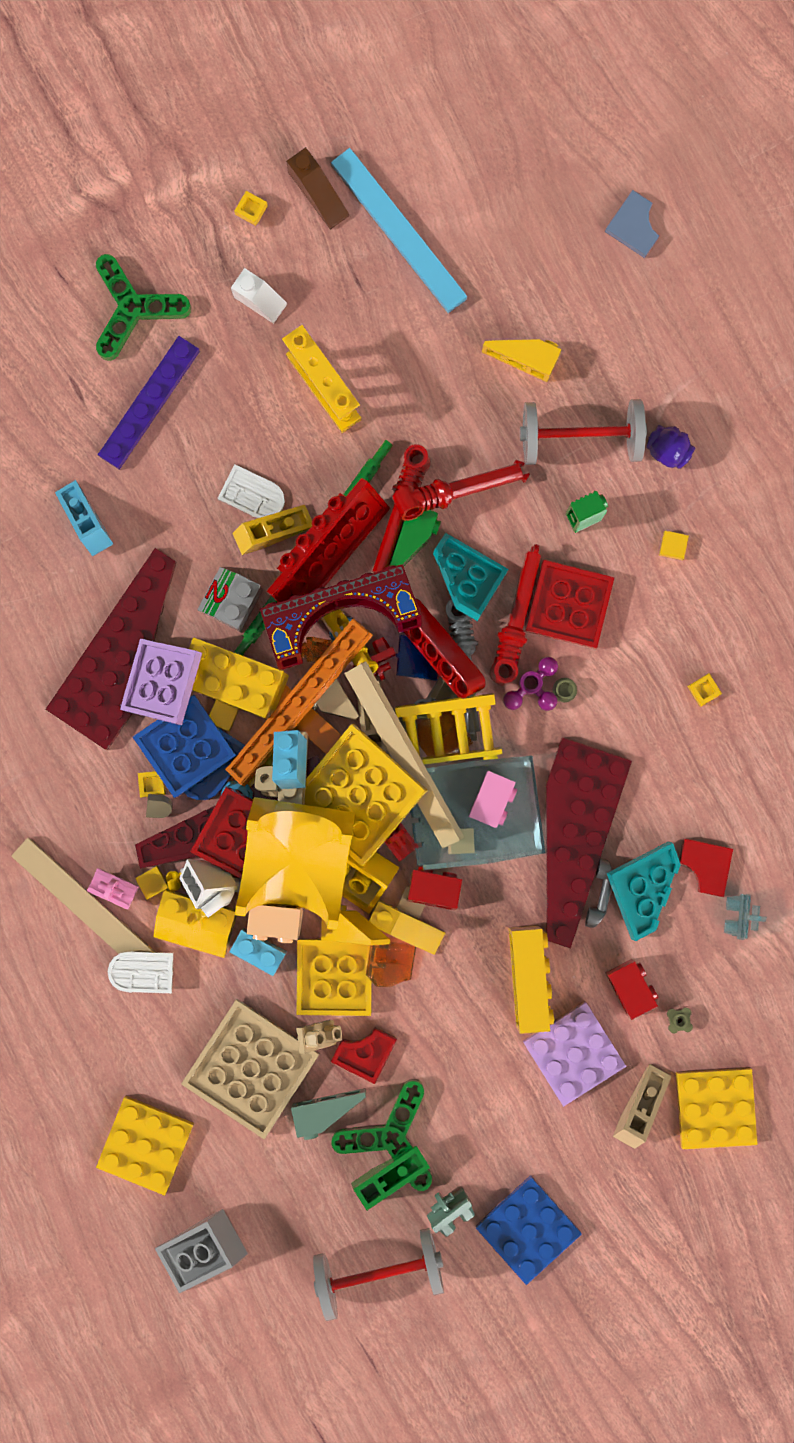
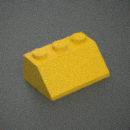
(367, 883)
(173, 927)

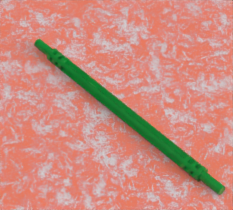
(367, 472)

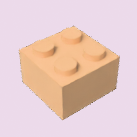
(275, 921)

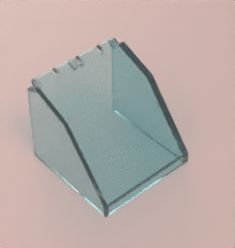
(459, 786)

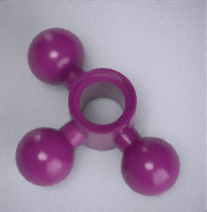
(546, 700)

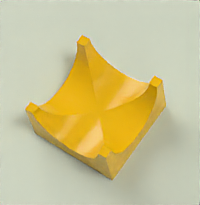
(295, 858)

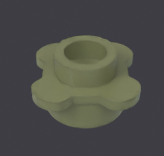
(674, 1015)

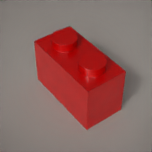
(435, 889)
(632, 989)

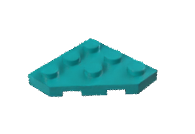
(468, 575)
(644, 888)

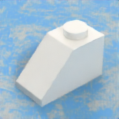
(258, 295)

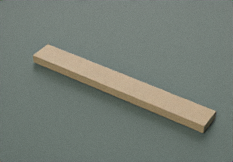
(403, 752)
(78, 899)

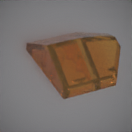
(449, 735)
(390, 963)

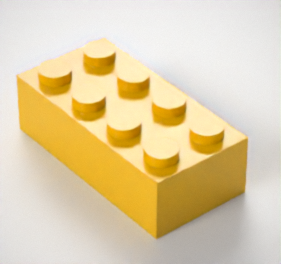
(238, 680)
(529, 979)

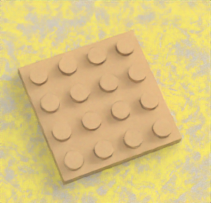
(249, 1069)

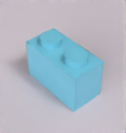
(289, 759)
(258, 952)

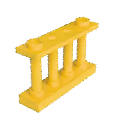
(322, 379)
(458, 708)

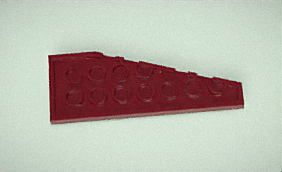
(96, 685)
(579, 813)

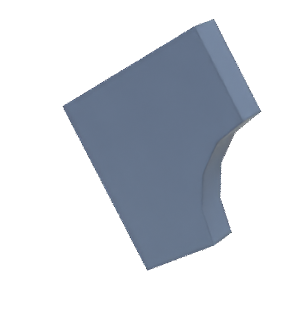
(632, 225)

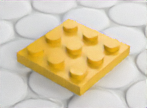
(332, 978)
(716, 1108)
(145, 1145)

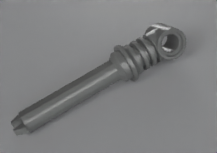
(462, 636)

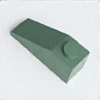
(320, 1113)

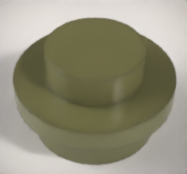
(564, 689)

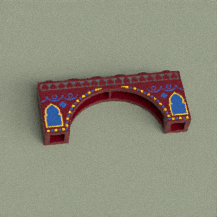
(380, 591)

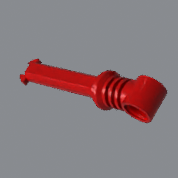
(411, 476)
(414, 501)
(513, 636)

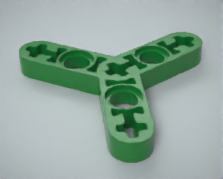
(131, 318)
(380, 1132)

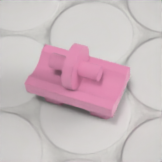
(112, 888)

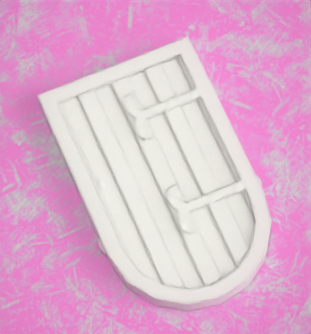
(251, 493)
(142, 972)

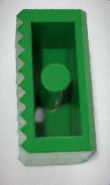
(586, 511)

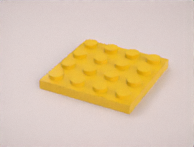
(364, 781)

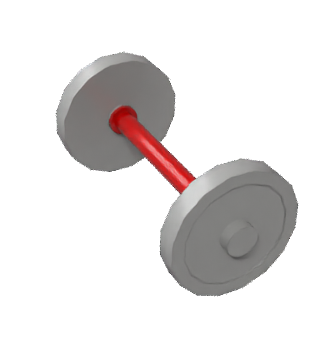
(635, 431)
(326, 1286)

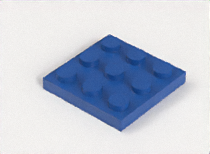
(185, 751)
(528, 1230)

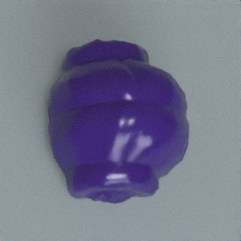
(670, 446)

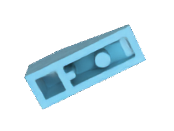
(83, 518)

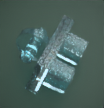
(740, 927)

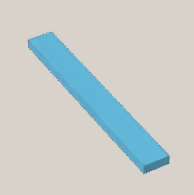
(399, 230)

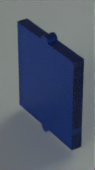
(412, 662)

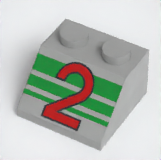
(230, 599)

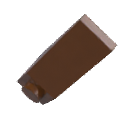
(316, 188)

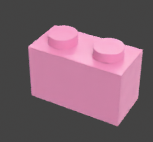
(492, 800)

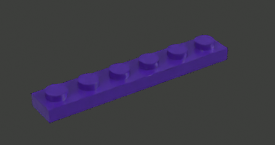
(148, 402)

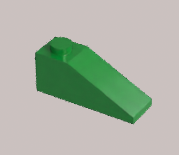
(415, 536)
(389, 1177)

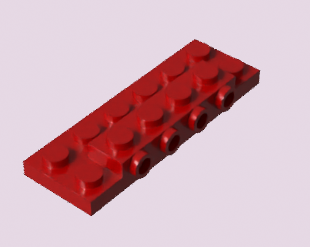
(329, 542)

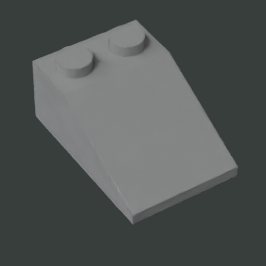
(201, 1251)

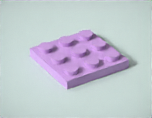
(161, 681)
(574, 1054)

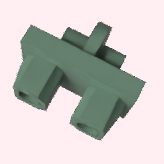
(448, 1209)

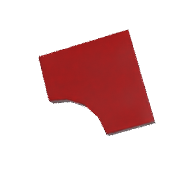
(709, 864)
(365, 1056)

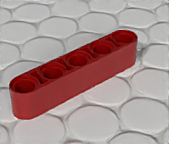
(445, 655)

